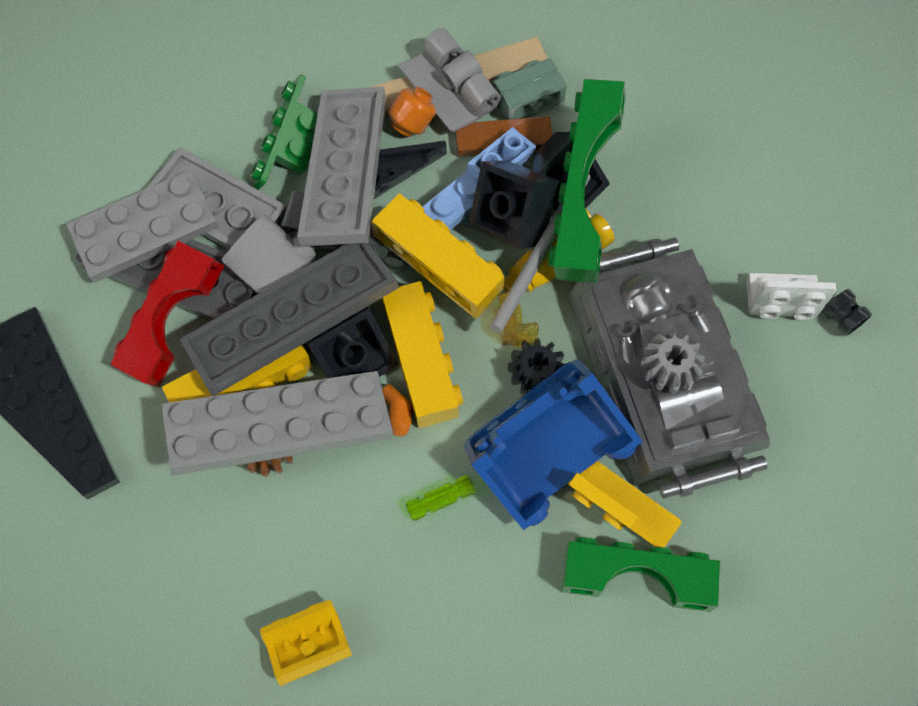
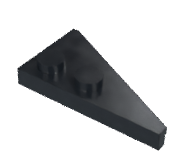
(402, 162)

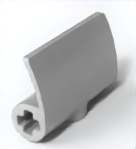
(452, 79)
(266, 255)

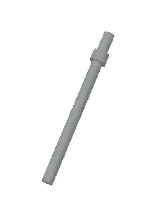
(526, 275)

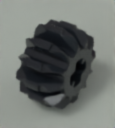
(523, 362)

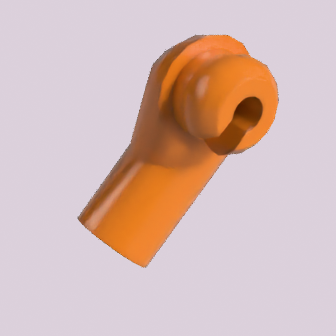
(400, 410)

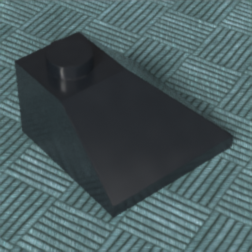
(550, 162)
(353, 347)

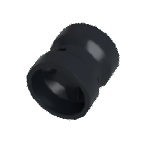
(846, 312)

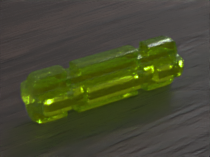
(440, 497)

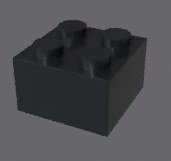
(512, 203)

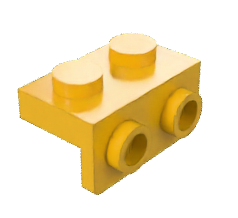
(305, 642)

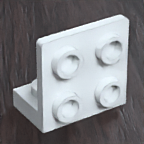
(787, 295)

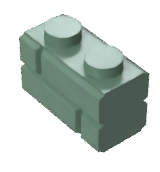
(530, 89)

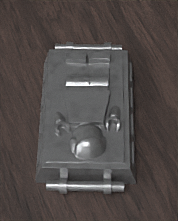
(682, 429)

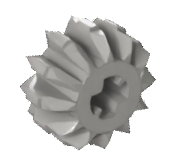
(675, 349)

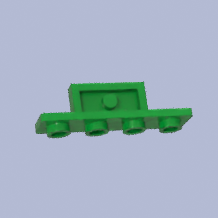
(290, 138)

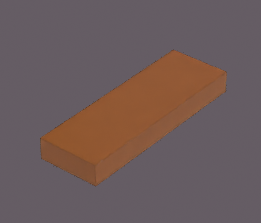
(479, 135)

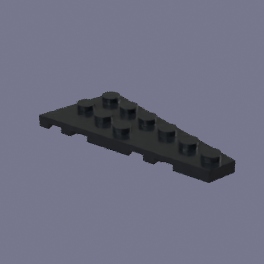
(46, 407)

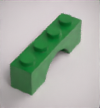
(688, 579)

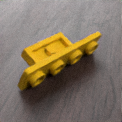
(624, 504)

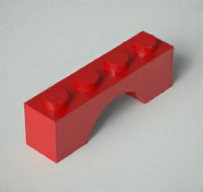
(144, 348)

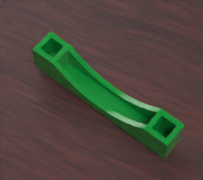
(599, 118)

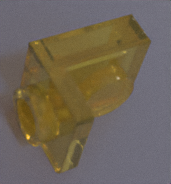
(515, 331)

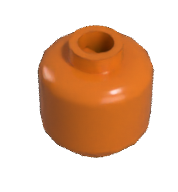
(412, 111)

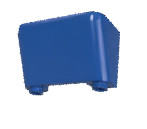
(548, 439)

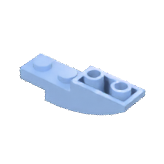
(456, 200)

